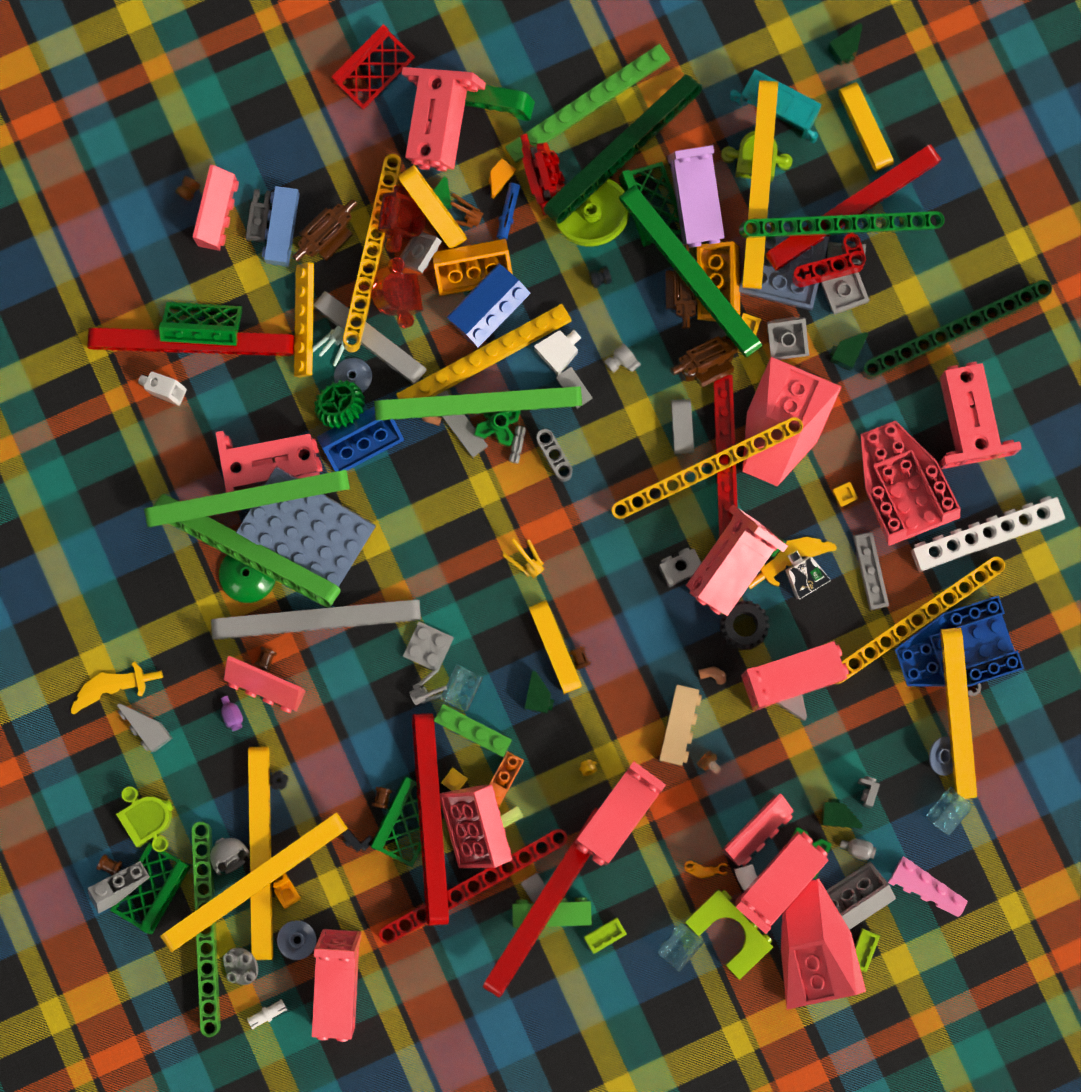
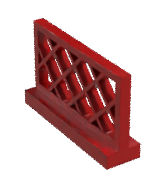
(361, 55)

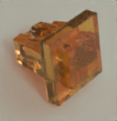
(708, 761)

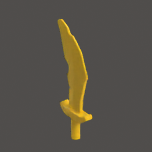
(805, 546)
(111, 684)

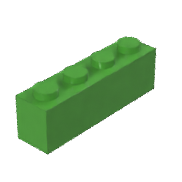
(473, 730)
(566, 914)

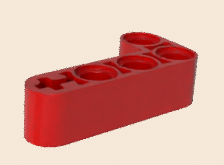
(827, 264)

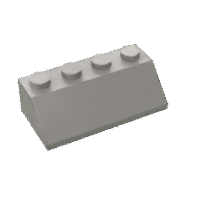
(861, 895)

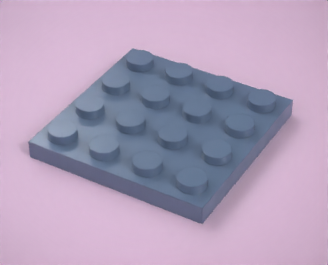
(778, 284)

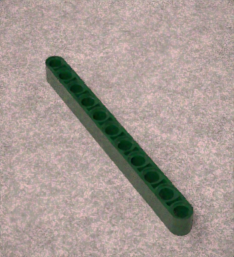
(622, 149)
(963, 323)

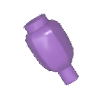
(231, 714)

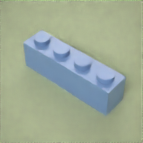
(281, 227)

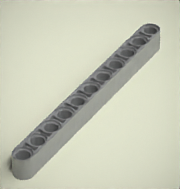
(315, 619)

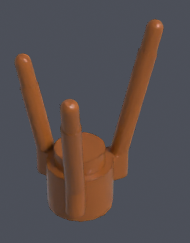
(473, 214)

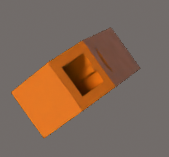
(505, 776)

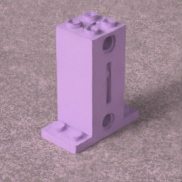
(696, 196)

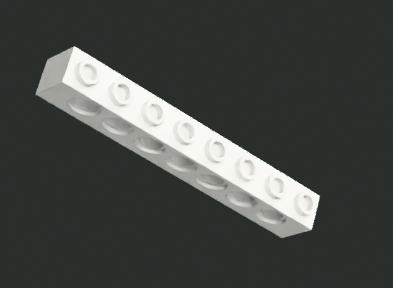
(1053, 515)

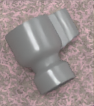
(624, 357)

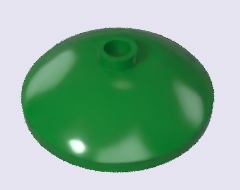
(243, 588)

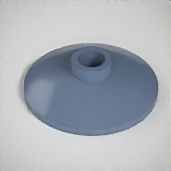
(358, 366)
(940, 756)
(286, 940)

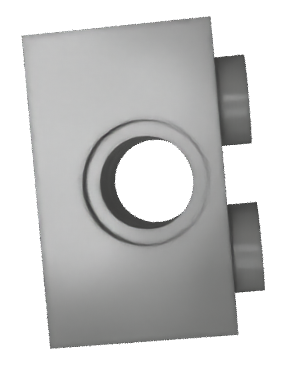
(671, 574)

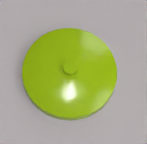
(598, 218)

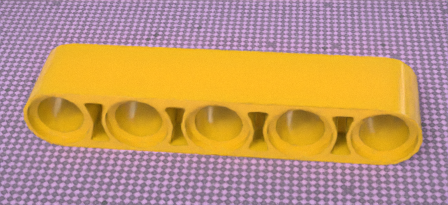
(865, 126)
(432, 207)
(555, 647)

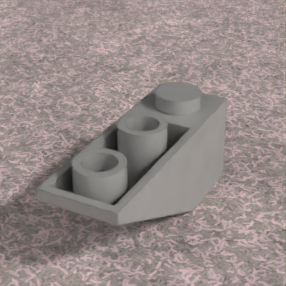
(151, 731)
(117, 887)

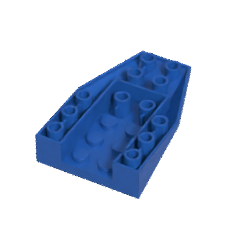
(985, 642)

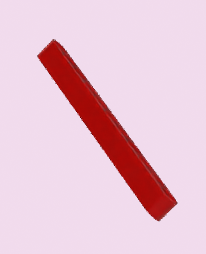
(858, 204)
(150, 341)
(430, 819)
(483, 884)
(537, 918)

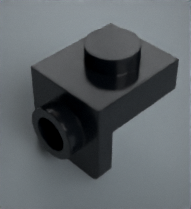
(350, 840)

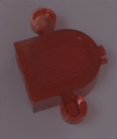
(400, 217)
(398, 294)

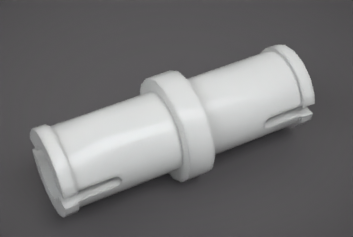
(267, 1014)

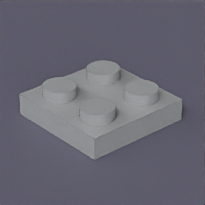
(420, 251)
(845, 293)
(428, 646)

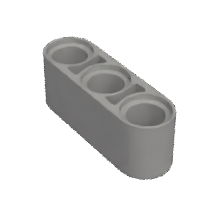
(682, 426)
(559, 463)

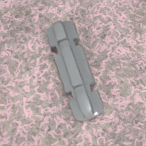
(517, 444)

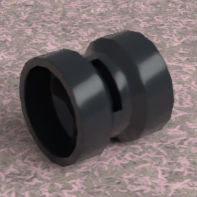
(599, 277)

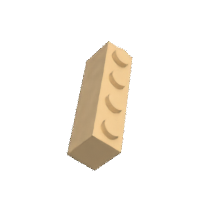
(679, 725)

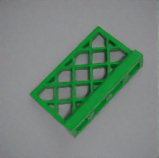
(627, 181)
(200, 332)
(390, 819)
(163, 898)

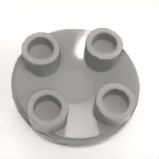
(240, 966)

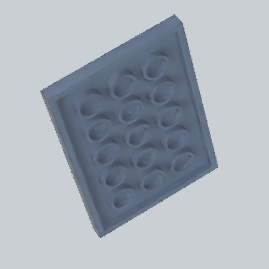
(309, 531)

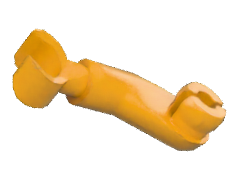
(703, 872)

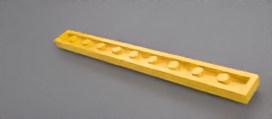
(488, 354)

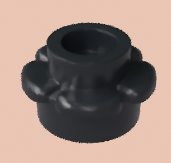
(278, 785)

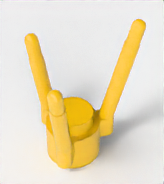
(533, 567)

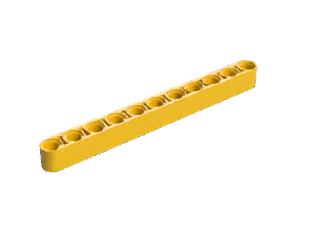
(760, 180)
(370, 260)
(714, 461)
(924, 615)
(260, 850)
(253, 882)

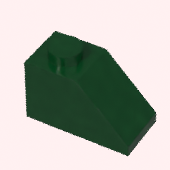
(846, 45)
(848, 351)
(538, 695)
(838, 815)

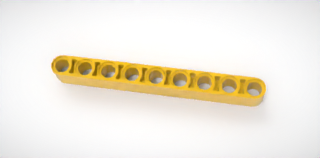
(958, 712)

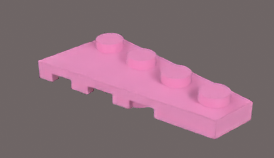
(930, 889)

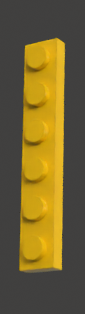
(304, 320)

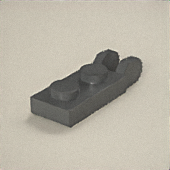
(258, 217)

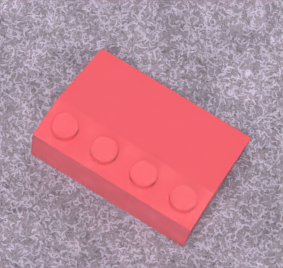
(263, 684)
(475, 827)
(758, 829)

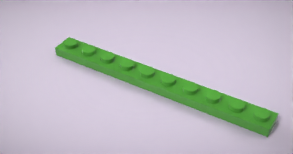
(592, 100)

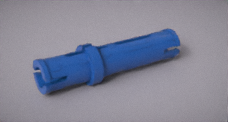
(503, 232)

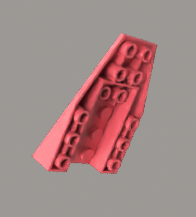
(780, 396)
(904, 484)
(817, 951)

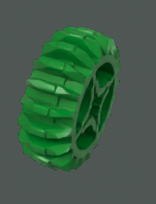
(339, 404)

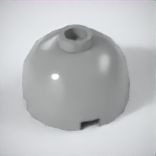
(228, 855)

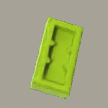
(605, 935)
(865, 948)

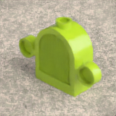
(745, 157)
(146, 819)

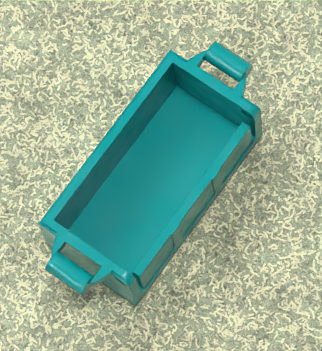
(791, 105)

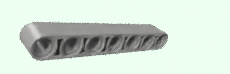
(372, 339)

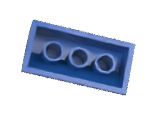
(488, 305)
(359, 441)

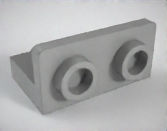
(869, 794)

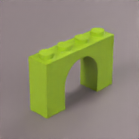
(755, 943)

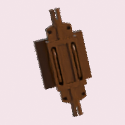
(326, 232)
(680, 297)
(707, 361)

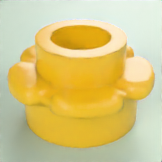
(588, 767)

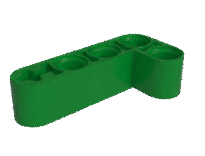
(504, 100)

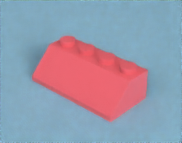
(215, 208)

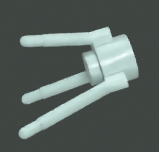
(335, 337)

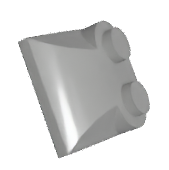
(788, 338)

